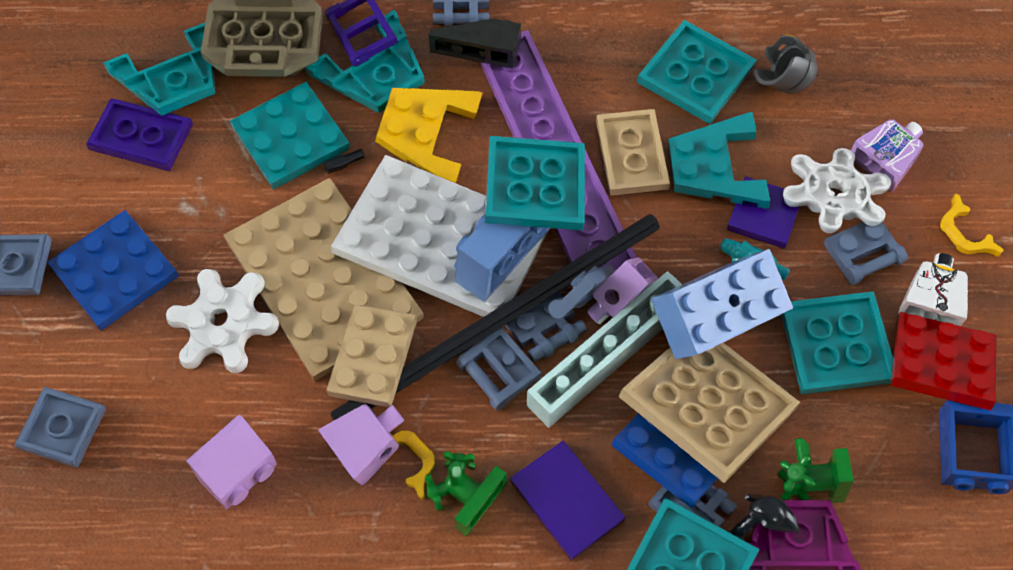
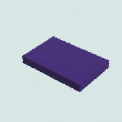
(139, 134)
(567, 500)

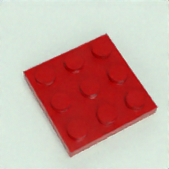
(945, 361)

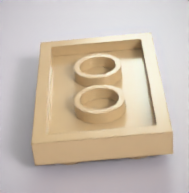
(632, 152)
(372, 356)

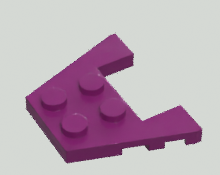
(818, 545)

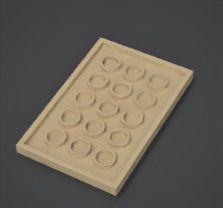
(305, 282)

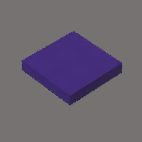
(767, 225)

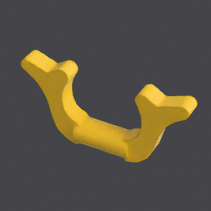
(963, 245)
(424, 453)

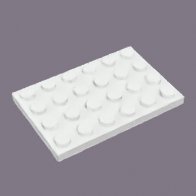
(411, 229)

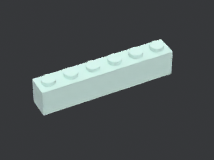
(598, 355)

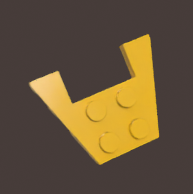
(414, 121)

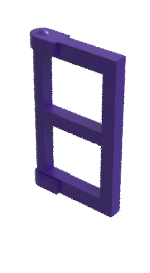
(363, 55)

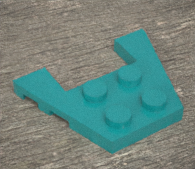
(374, 79)
(171, 82)
(703, 162)

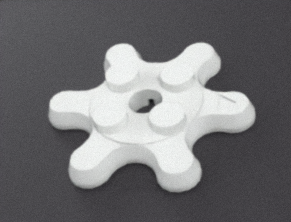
(839, 174)
(230, 337)

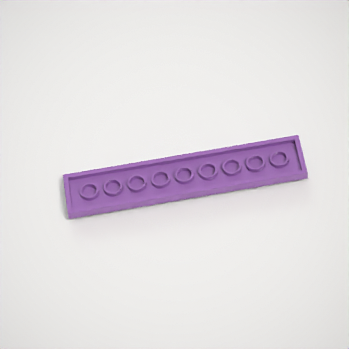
(537, 112)

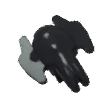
(769, 512)

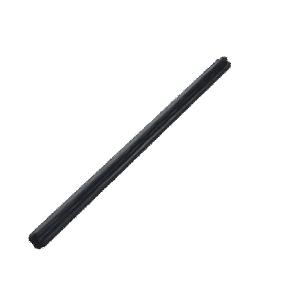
(516, 307)

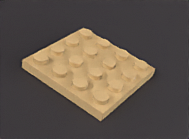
(710, 405)

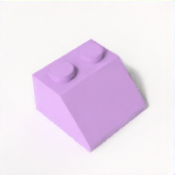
(232, 463)

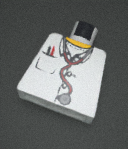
(938, 292)

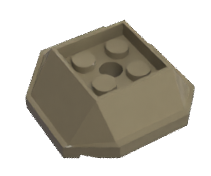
(262, 36)

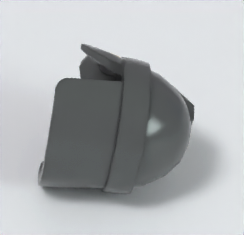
(791, 68)

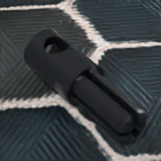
(342, 161)

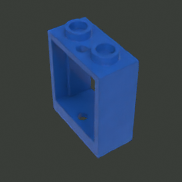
(999, 417)

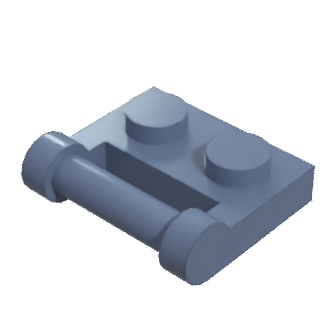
(859, 243)
(581, 294)
(508, 363)

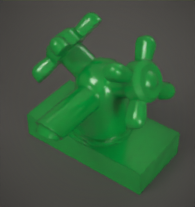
(803, 476)
(470, 493)

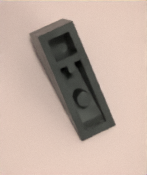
(480, 41)

